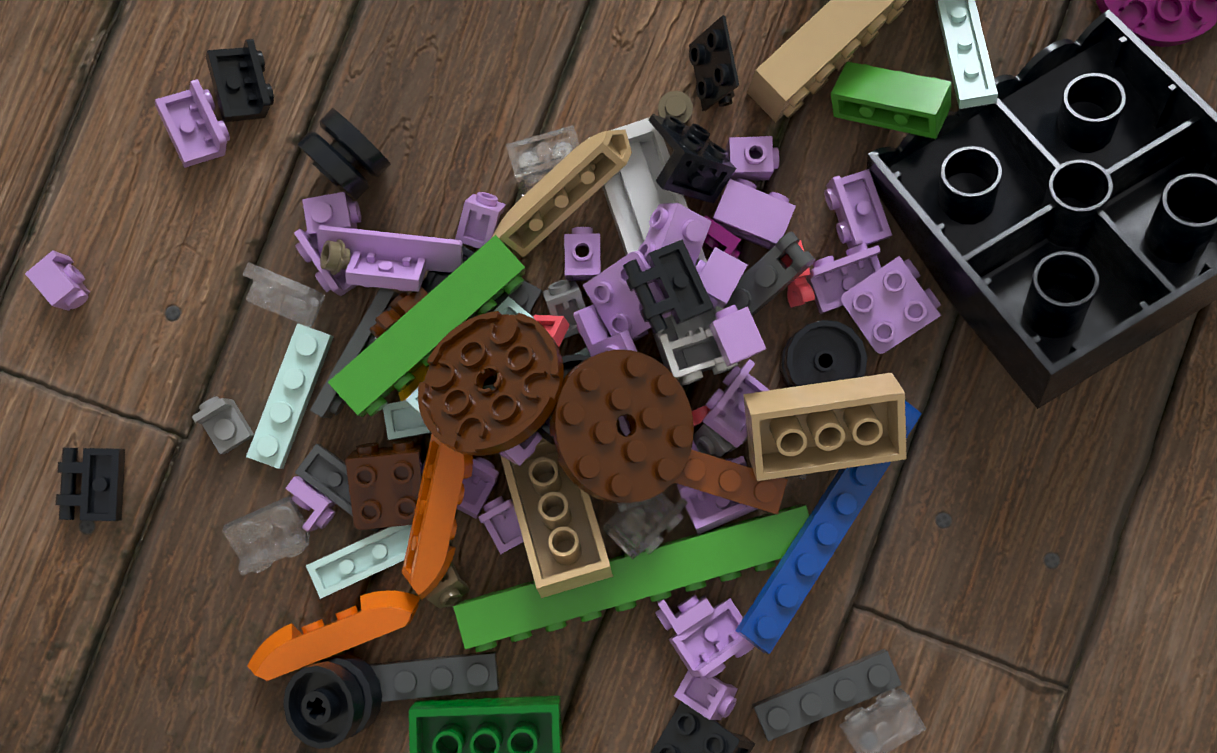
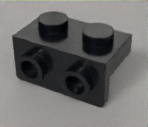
(240, 82)

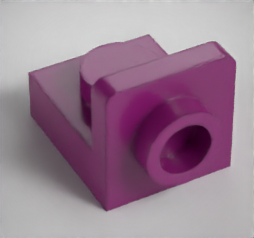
(721, 239)

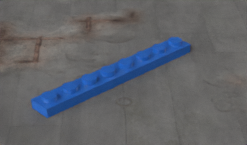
(812, 550)

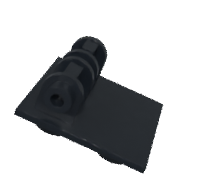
(714, 65)

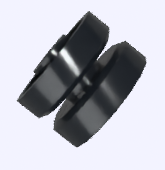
(343, 154)
(821, 339)
(332, 700)

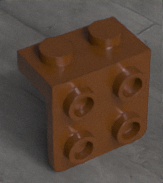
(384, 483)

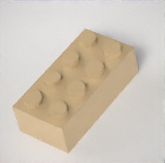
(825, 426)
(556, 523)

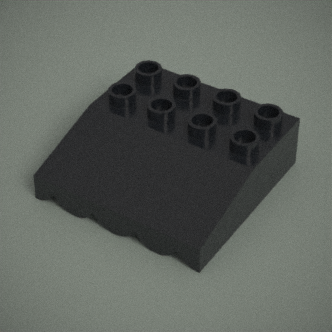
(1067, 207)

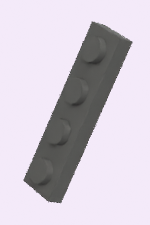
(328, 400)
(437, 676)
(826, 694)

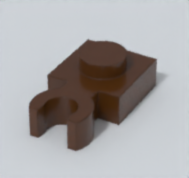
(400, 307)

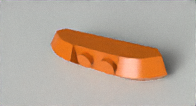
(434, 517)
(291, 650)

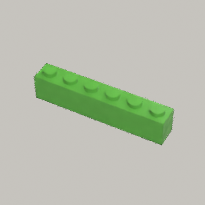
(410, 341)

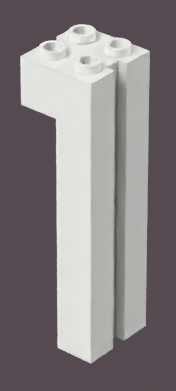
(632, 199)

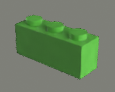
(891, 99)

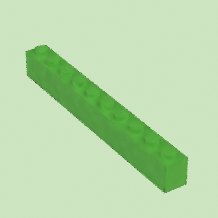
(670, 566)

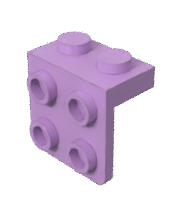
(616, 303)
(891, 305)

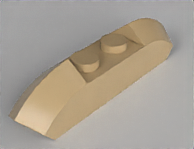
(563, 190)

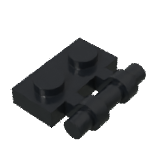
(678, 282)
(100, 487)

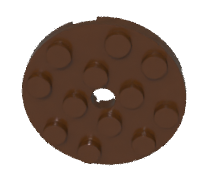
(522, 398)
(586, 431)

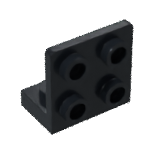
(696, 165)
(694, 733)

